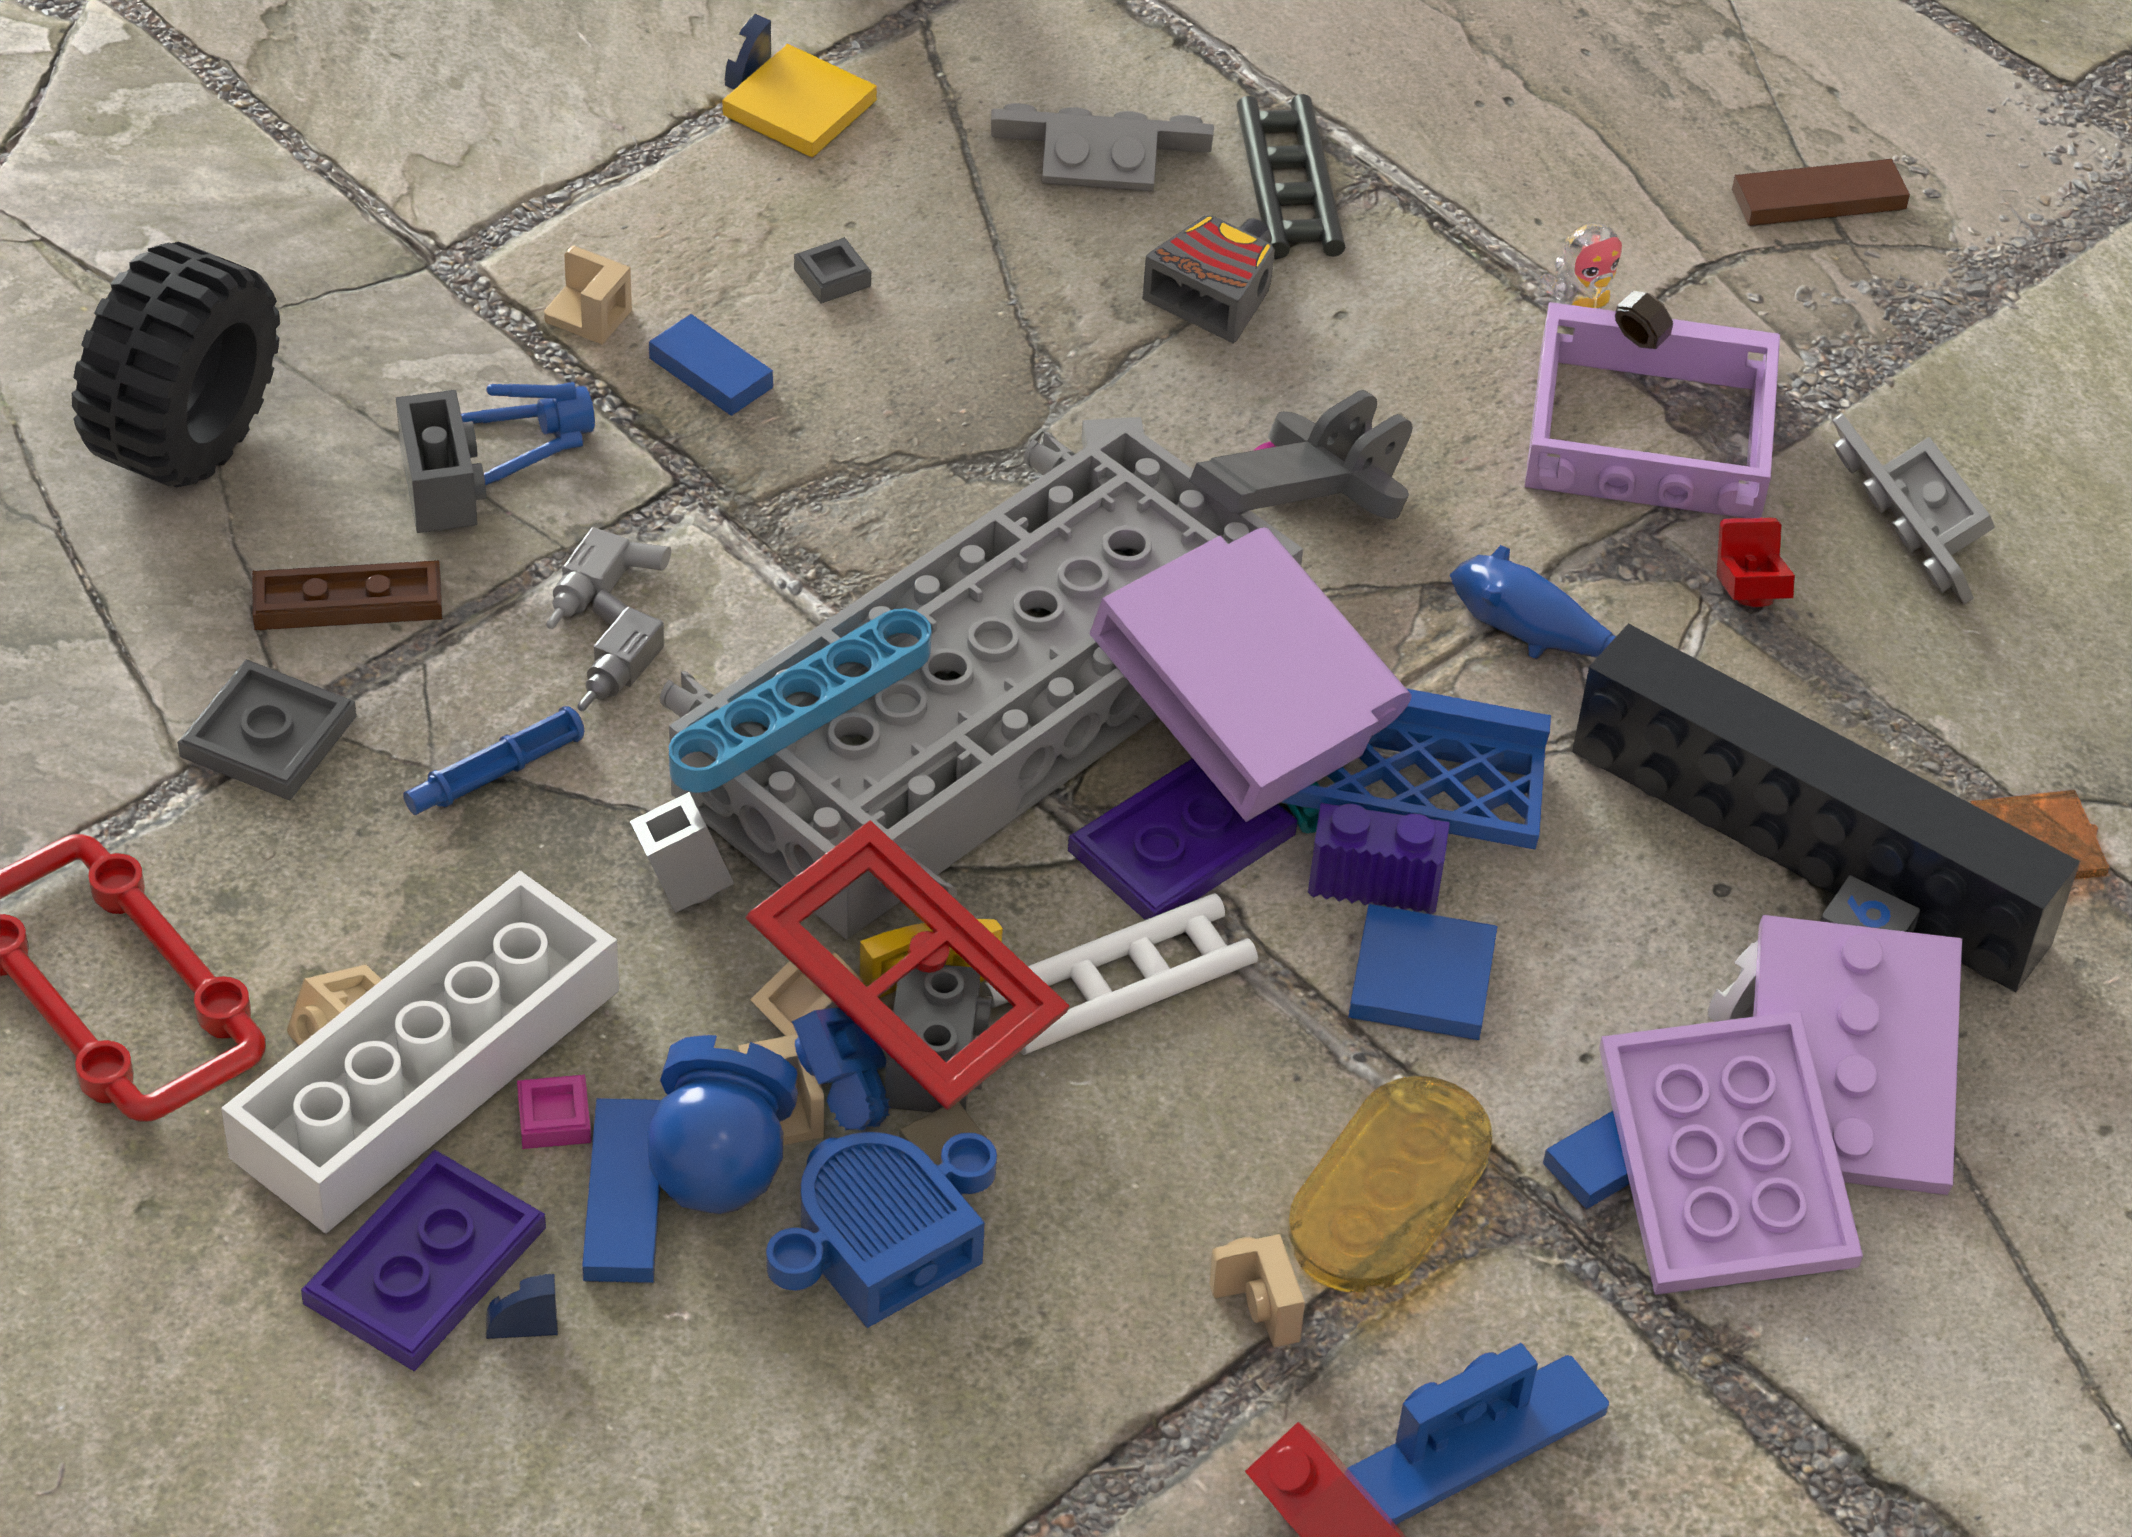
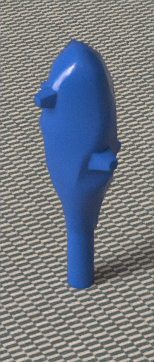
(1527, 606)

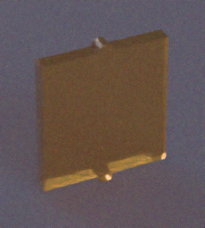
(2056, 820)

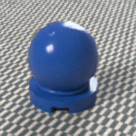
(720, 1123)

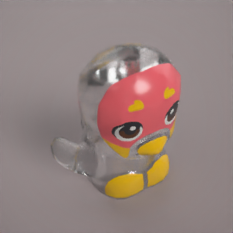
(1586, 267)

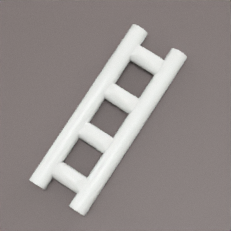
(1138, 943)

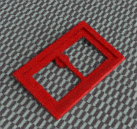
(952, 926)

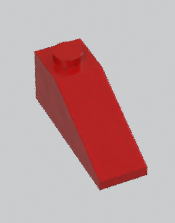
(1317, 1489)

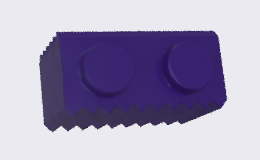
(1378, 857)

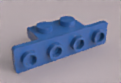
(1477, 1427)

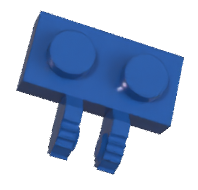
(849, 1059)

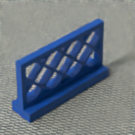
(1457, 731)

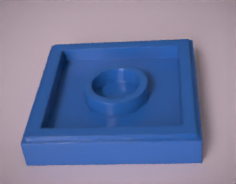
(1423, 972)

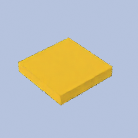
(799, 100)

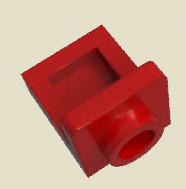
(1751, 561)

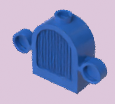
(885, 1220)

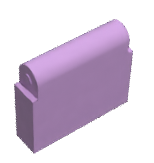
(1249, 668)

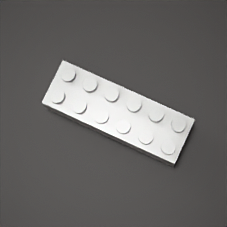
(421, 1051)

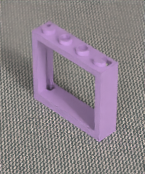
(1690, 353)

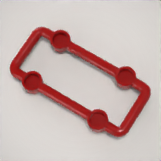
(106, 1066)

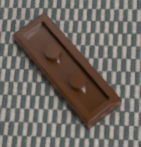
(1820, 192)
(346, 595)

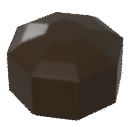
(1644, 320)

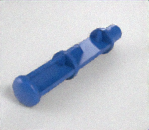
(496, 760)

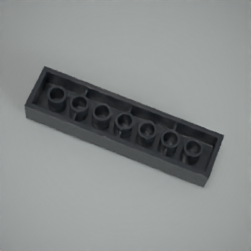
(1821, 803)

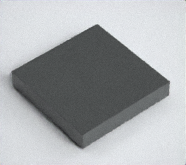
(267, 729)

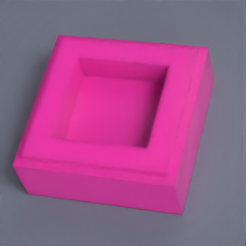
(554, 1111)

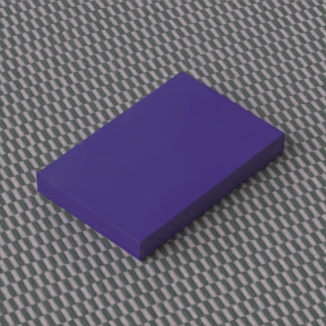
(1175, 841)
(423, 1260)

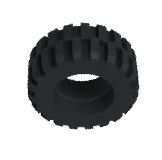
(175, 364)

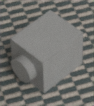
(682, 852)

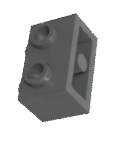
(437, 461)
(946, 1015)

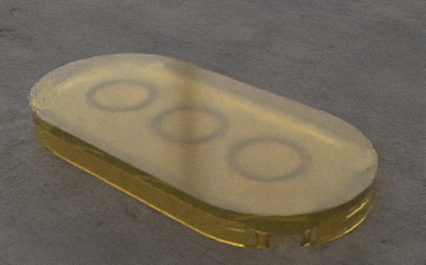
(1389, 1183)

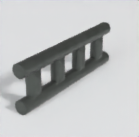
(1308, 155)

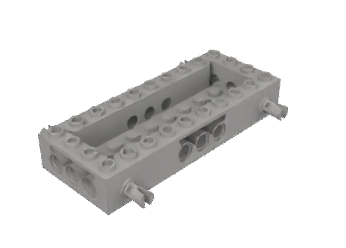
(1033, 692)

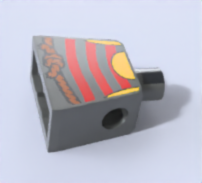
(1212, 274)

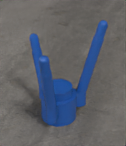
(562, 411)

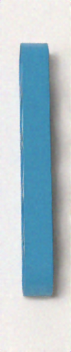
(789, 722)

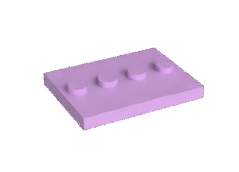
(1880, 1038)
(1729, 1153)

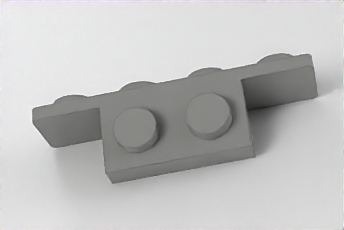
(1100, 149)
(1927, 497)

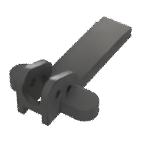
(1312, 464)

